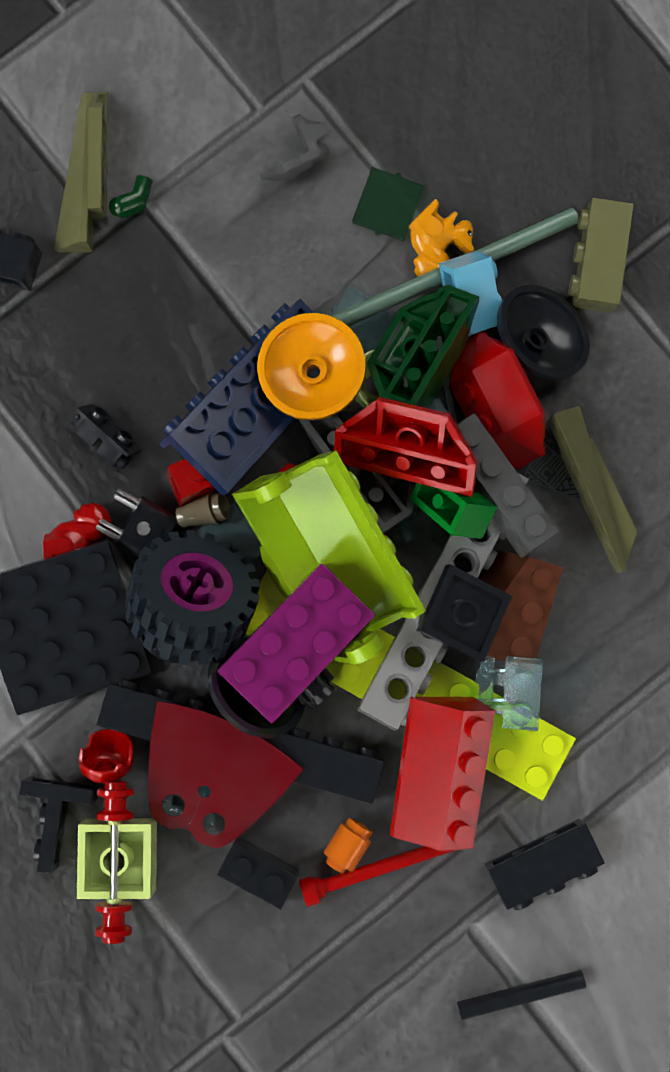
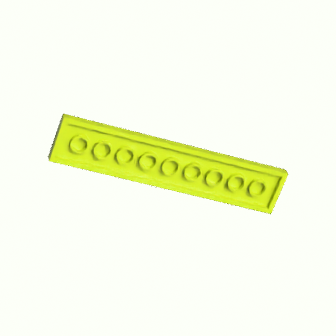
(516, 755)

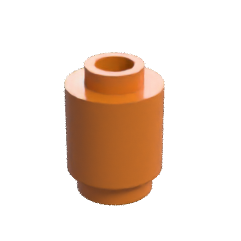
(347, 845)

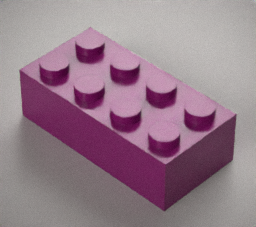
(296, 643)

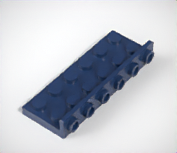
(235, 418)

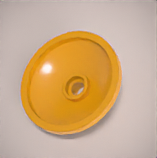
(305, 344)

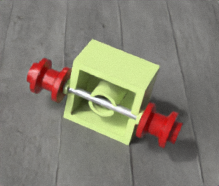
(116, 860)

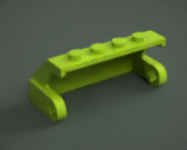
(318, 518)

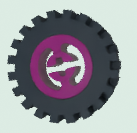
(218, 609)

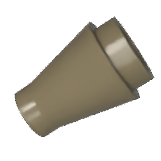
(205, 510)

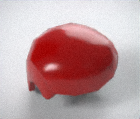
(107, 756)

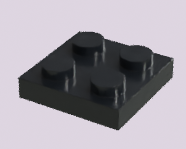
(464, 613)

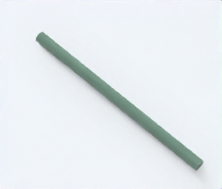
(433, 278)

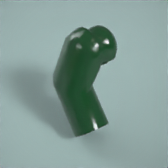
(132, 202)

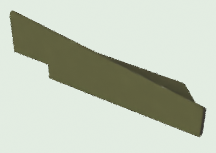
(594, 486)

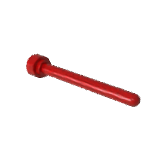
(316, 889)

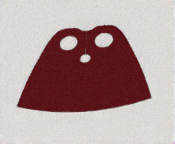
(203, 749)

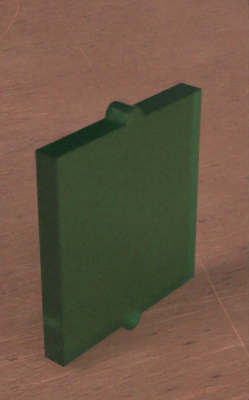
(388, 204)

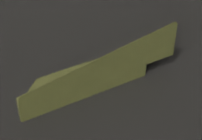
(86, 177)

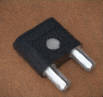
(142, 526)

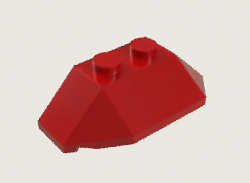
(496, 389)
(408, 445)

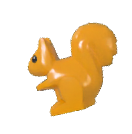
(434, 234)

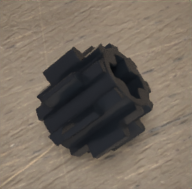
(318, 689)

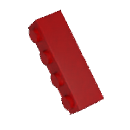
(442, 772)

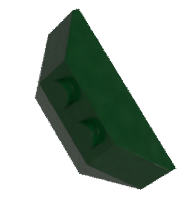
(423, 346)

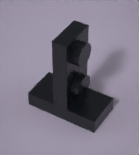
(53, 815)

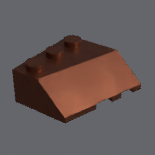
(533, 591)

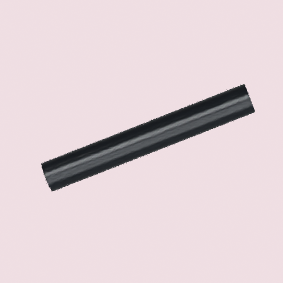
(521, 994)

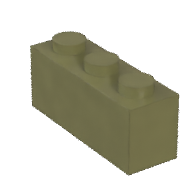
(601, 255)

